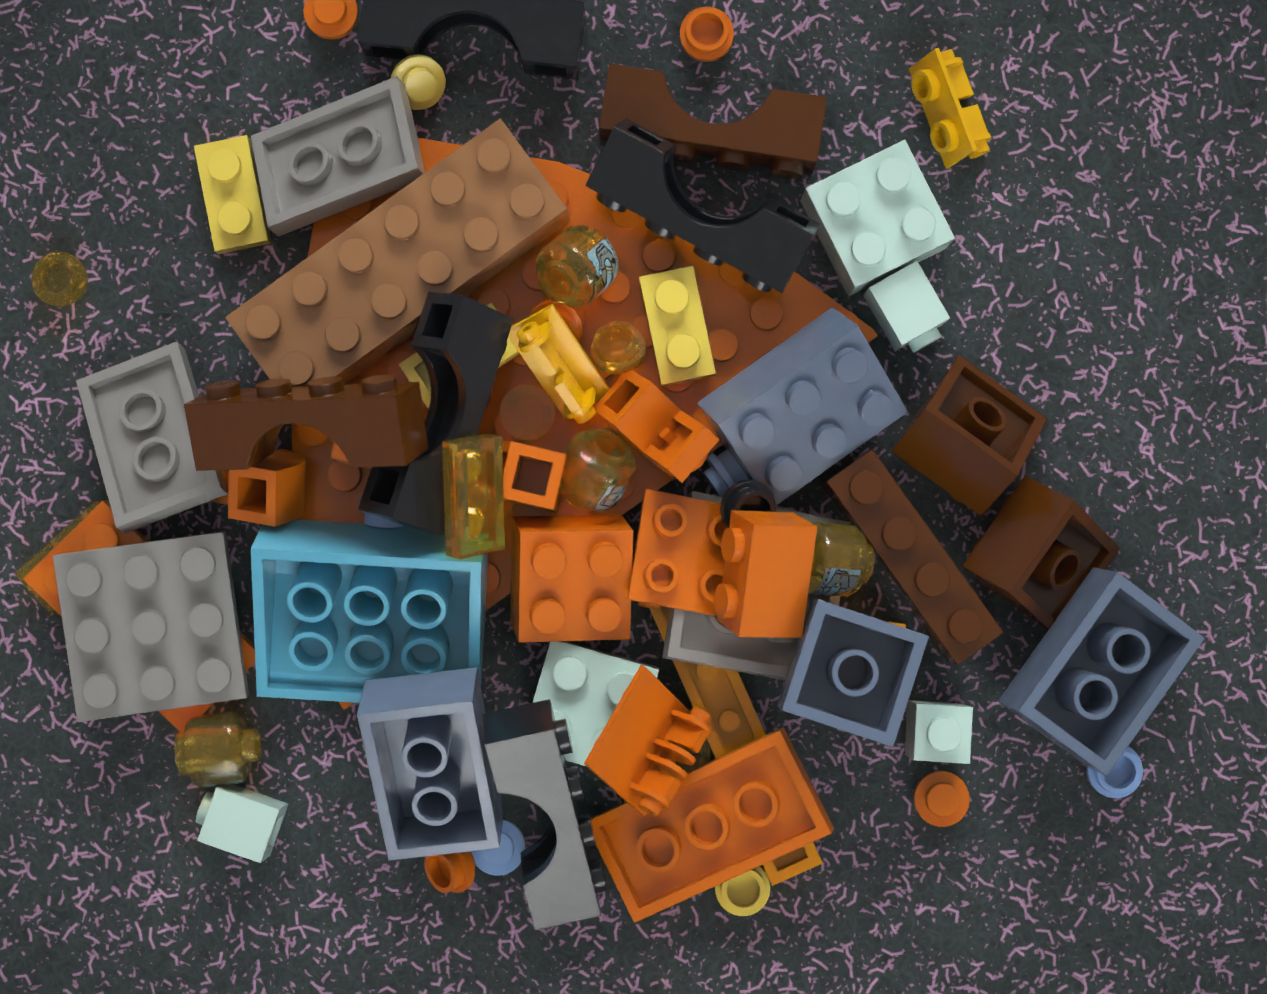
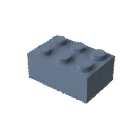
(804, 405)
(1101, 669)
(430, 763)

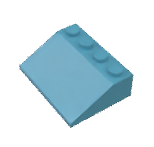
(360, 607)

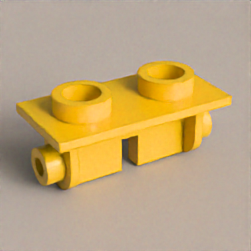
(939, 85)
(559, 363)

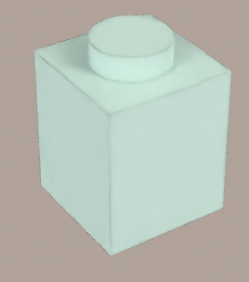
(907, 308)
(938, 731)
(240, 821)

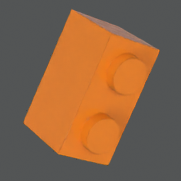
(765, 574)

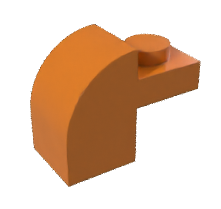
(656, 426)
(268, 491)

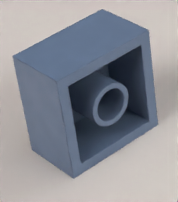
(852, 672)

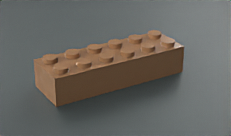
(372, 280)

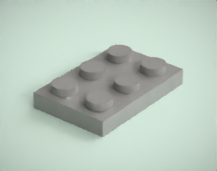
(337, 156)
(145, 438)

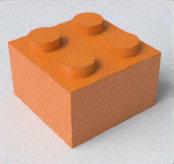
(570, 577)

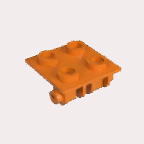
(677, 553)
(645, 741)

